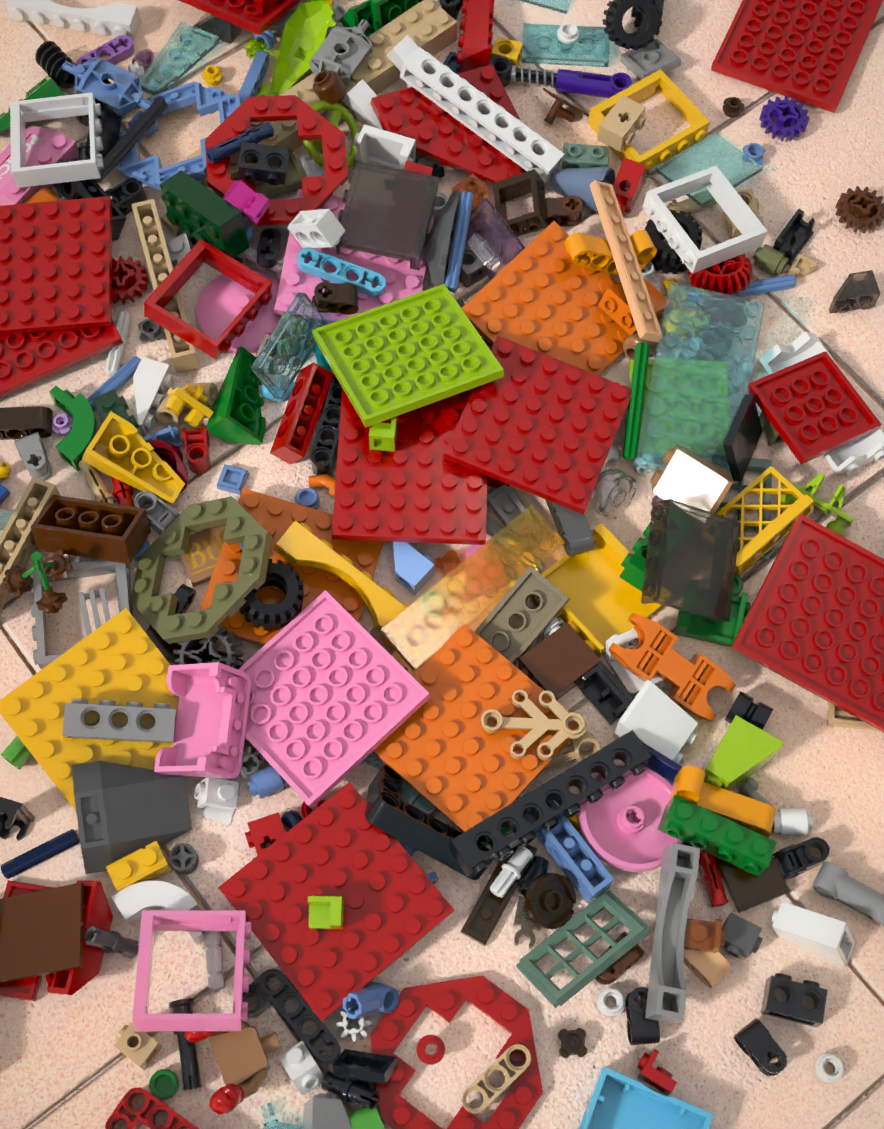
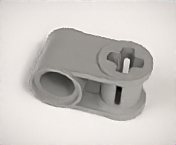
(34, 456)
(159, 514)

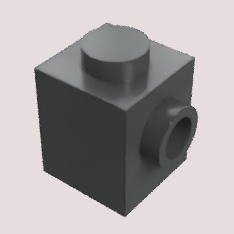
(741, 936)

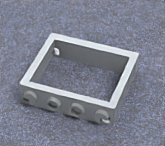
(79, 570)

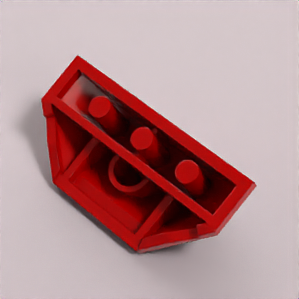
(96, 914)

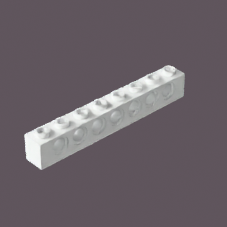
(480, 114)

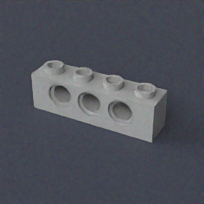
(78, 708)

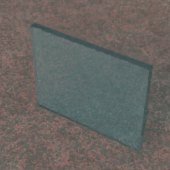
(708, 153)

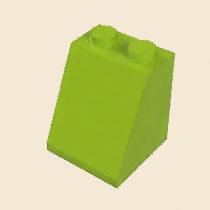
(741, 754)

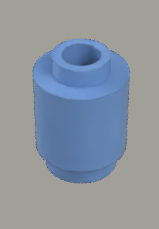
(265, 782)

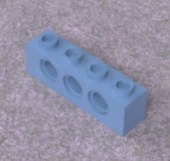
(574, 857)

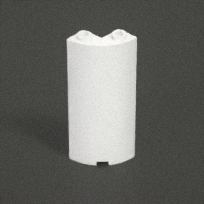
(852, 455)

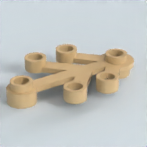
(538, 724)

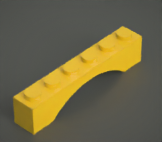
(305, 549)

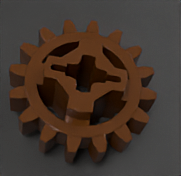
(860, 209)

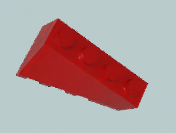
(476, 35)

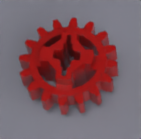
(128, 279)

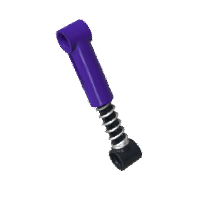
(564, 80)

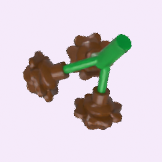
(56, 566)

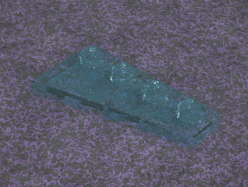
(177, 57)

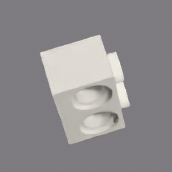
(316, 229)

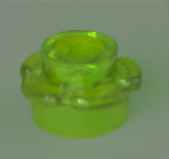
(253, 46)

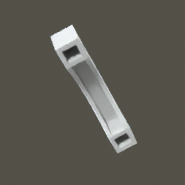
(106, 20)

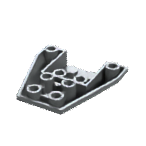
(126, 810)

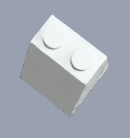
(658, 722)

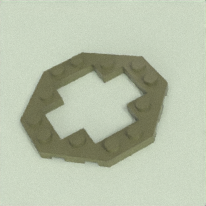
(227, 597)

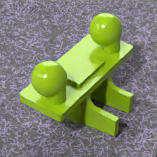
(832, 508)

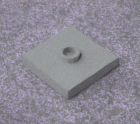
(650, 59)

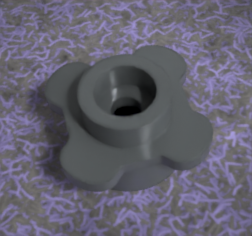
(147, 325)

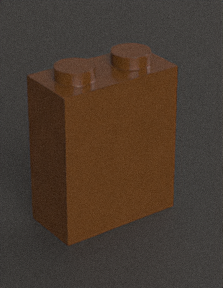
(558, 661)

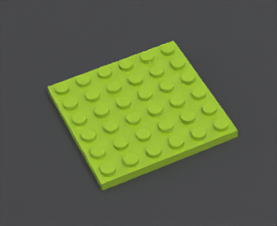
(406, 354)

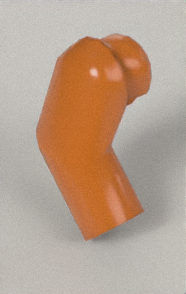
(323, 481)

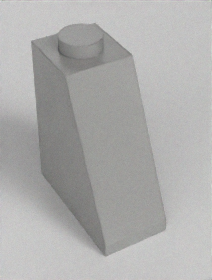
(325, 1113)

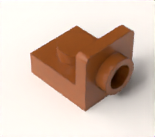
(704, 935)

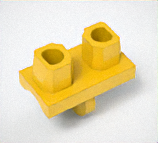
(179, 399)

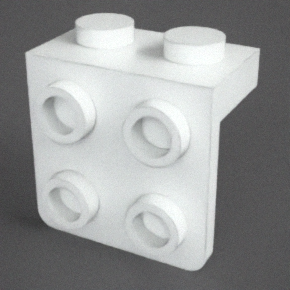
(628, 680)

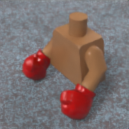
(241, 1063)

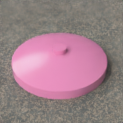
(221, 304)
(625, 823)

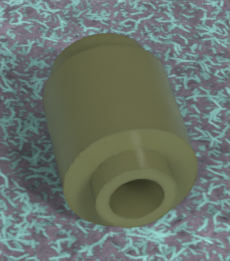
(770, 259)

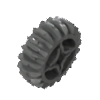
(187, 652)

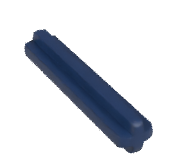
(39, 854)

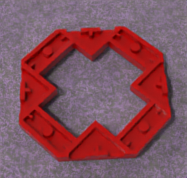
(310, 126)
(446, 1000)

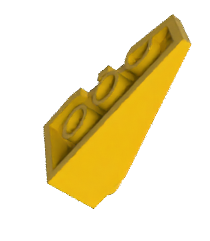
(130, 459)

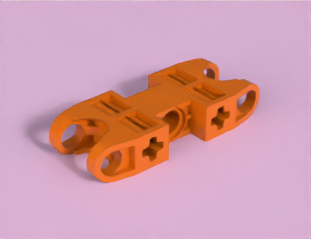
(655, 655)

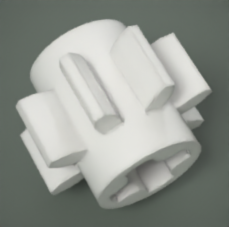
(353, 1032)

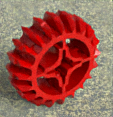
(726, 277)

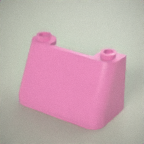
(208, 721)

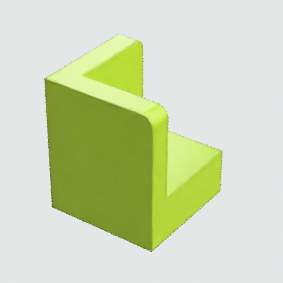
(383, 436)
(326, 912)

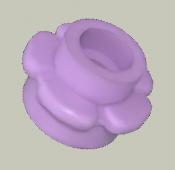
(65, 428)

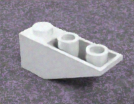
(150, 385)

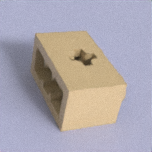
(622, 123)

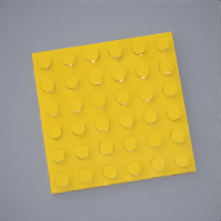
(108, 664)

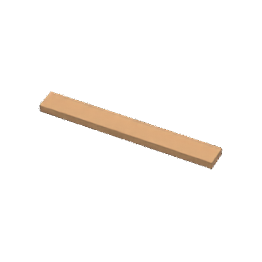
(626, 261)

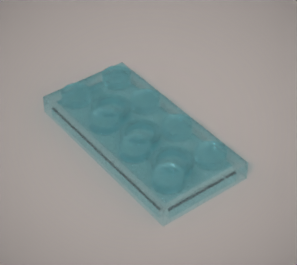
(544, 47)
(288, 346)

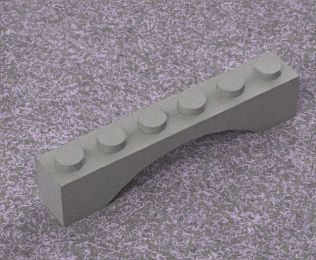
(666, 979)

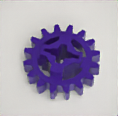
(784, 118)

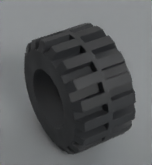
(643, 34)
(666, 257)
(281, 613)

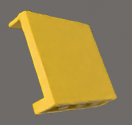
(597, 595)

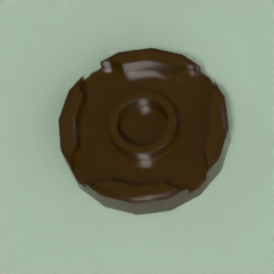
(550, 900)

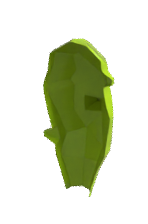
(299, 42)

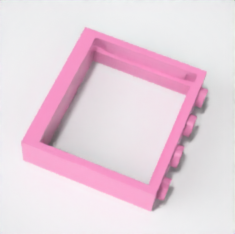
(191, 921)

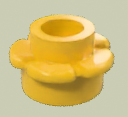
(212, 75)

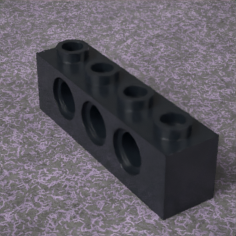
(90, 189)

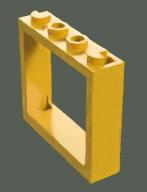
(641, 91)

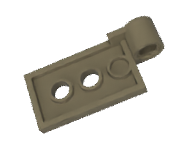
(515, 642)

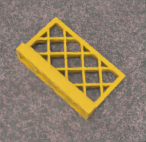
(775, 529)

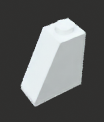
(814, 932)

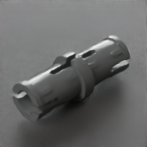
(111, 942)

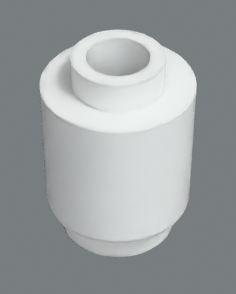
(792, 821)

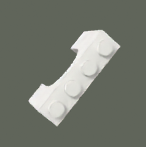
(360, 96)

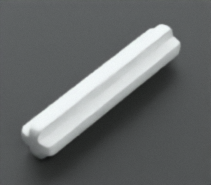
(116, 353)

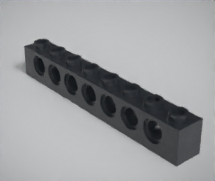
(626, 748)

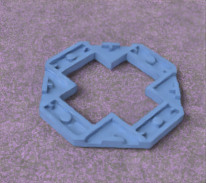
(150, 169)

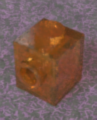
(474, 185)

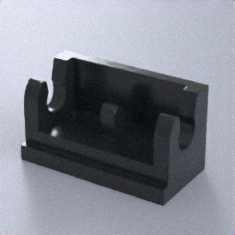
(794, 236)
(605, 692)
(14, 814)

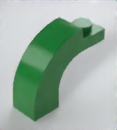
(84, 425)

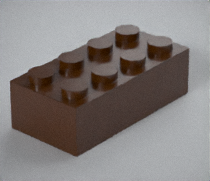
(91, 529)

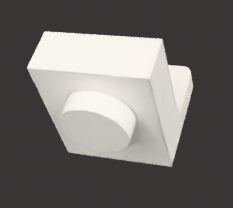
(216, 793)
(301, 1068)

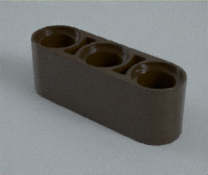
(24, 421)

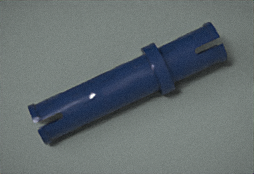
(233, 145)

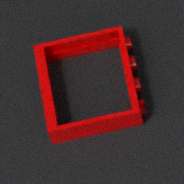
(207, 254)

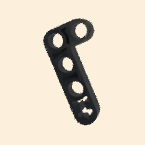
(296, 1019)

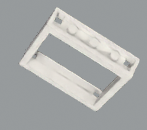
(54, 108)
(729, 200)

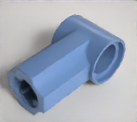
(370, 1000)

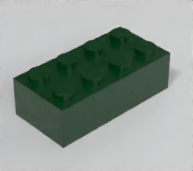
(204, 214)

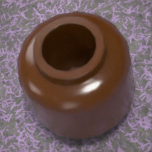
(329, 87)

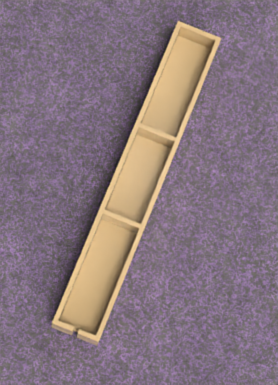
(424, 23)

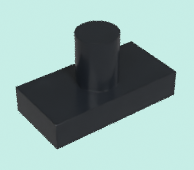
(365, 1067)

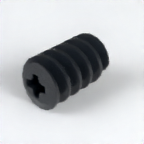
(51, 59)

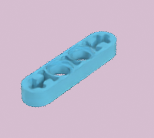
(343, 268)

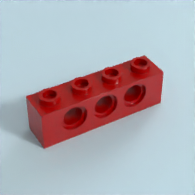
(301, 413)

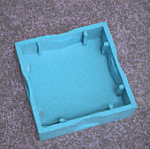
(629, 1104)

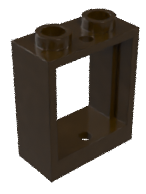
(516, 187)

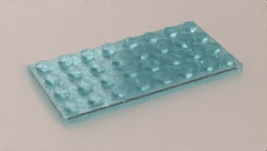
(698, 374)

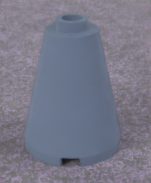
(578, 180)

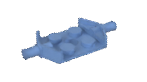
(122, 94)

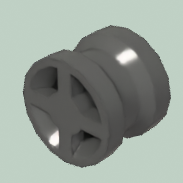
(182, 853)

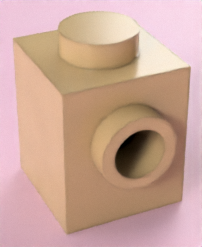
(137, 1045)

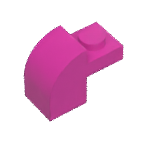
(250, 204)

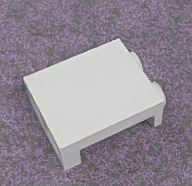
(384, 148)

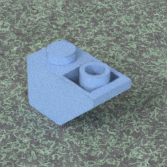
(411, 567)

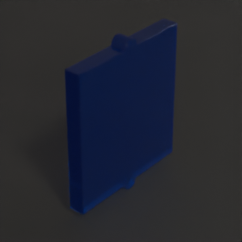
(662, 765)

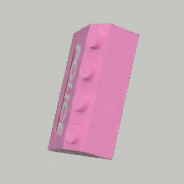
(42, 148)

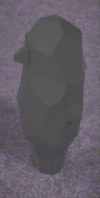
(440, 240)

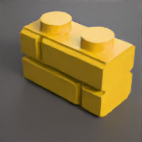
(139, 866)

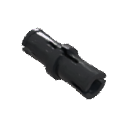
(350, 1090)

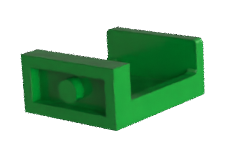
(722, 633)

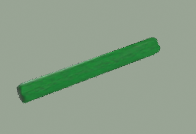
(636, 401)

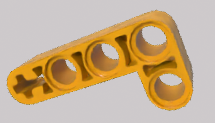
(596, 253)
(733, 806)

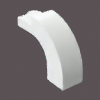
(155, 896)

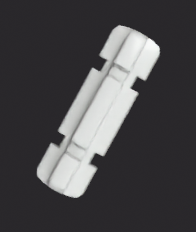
(214, 961)

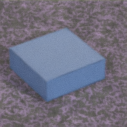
(232, 479)

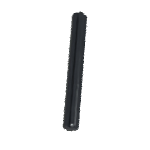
(131, 137)

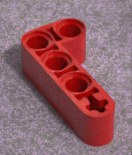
(146, 1114)

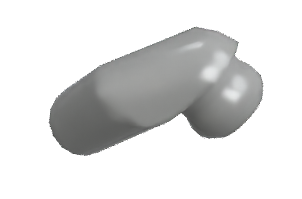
(749, 789)

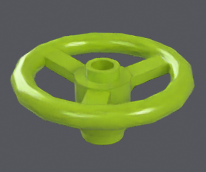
(338, 111)

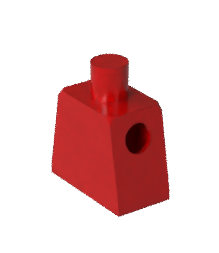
(629, 184)

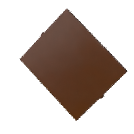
(41, 932)

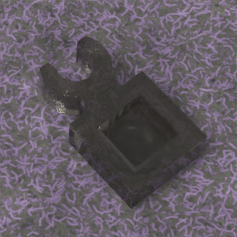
(523, 920)

